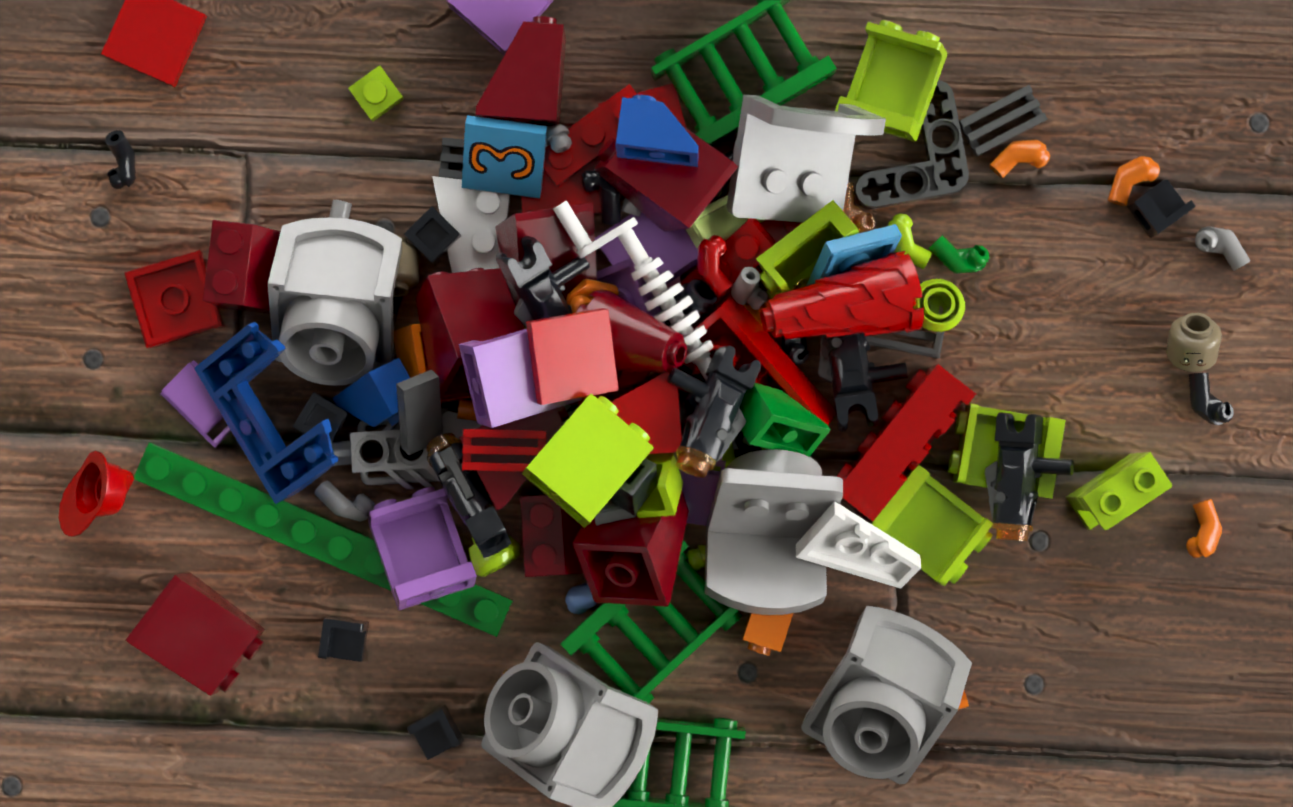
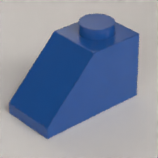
(653, 133)
(375, 395)

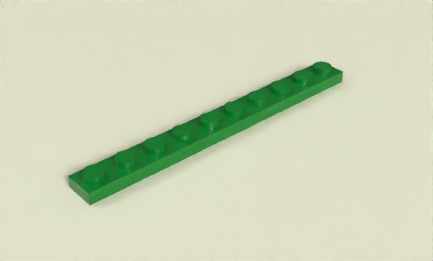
(302, 531)

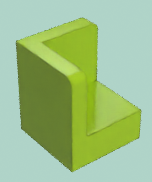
(666, 495)

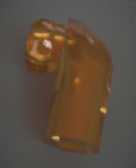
(863, 221)

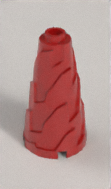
(866, 300)

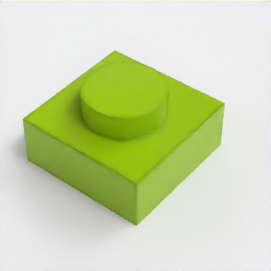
(376, 93)

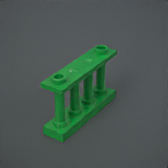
(776, 89)
(586, 640)
(724, 730)

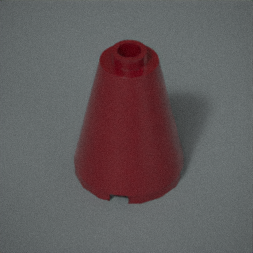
(638, 338)

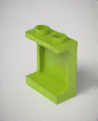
(897, 77)
(798, 251)
(979, 448)
(588, 459)
(1119, 491)
(934, 525)

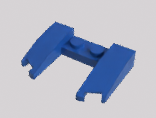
(227, 380)

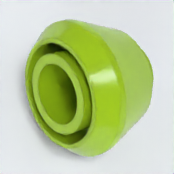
(942, 296)
(495, 562)

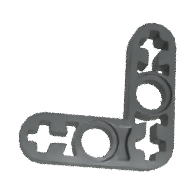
(928, 170)

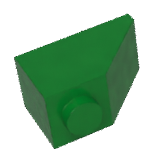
(780, 421)

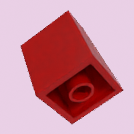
(656, 411)

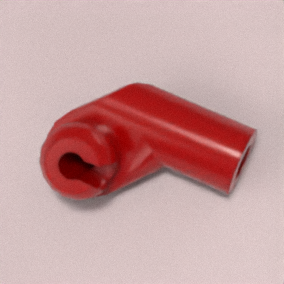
(708, 265)

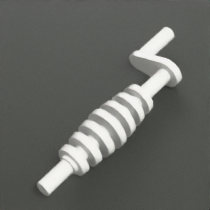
(645, 267)

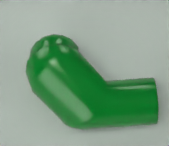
(960, 260)

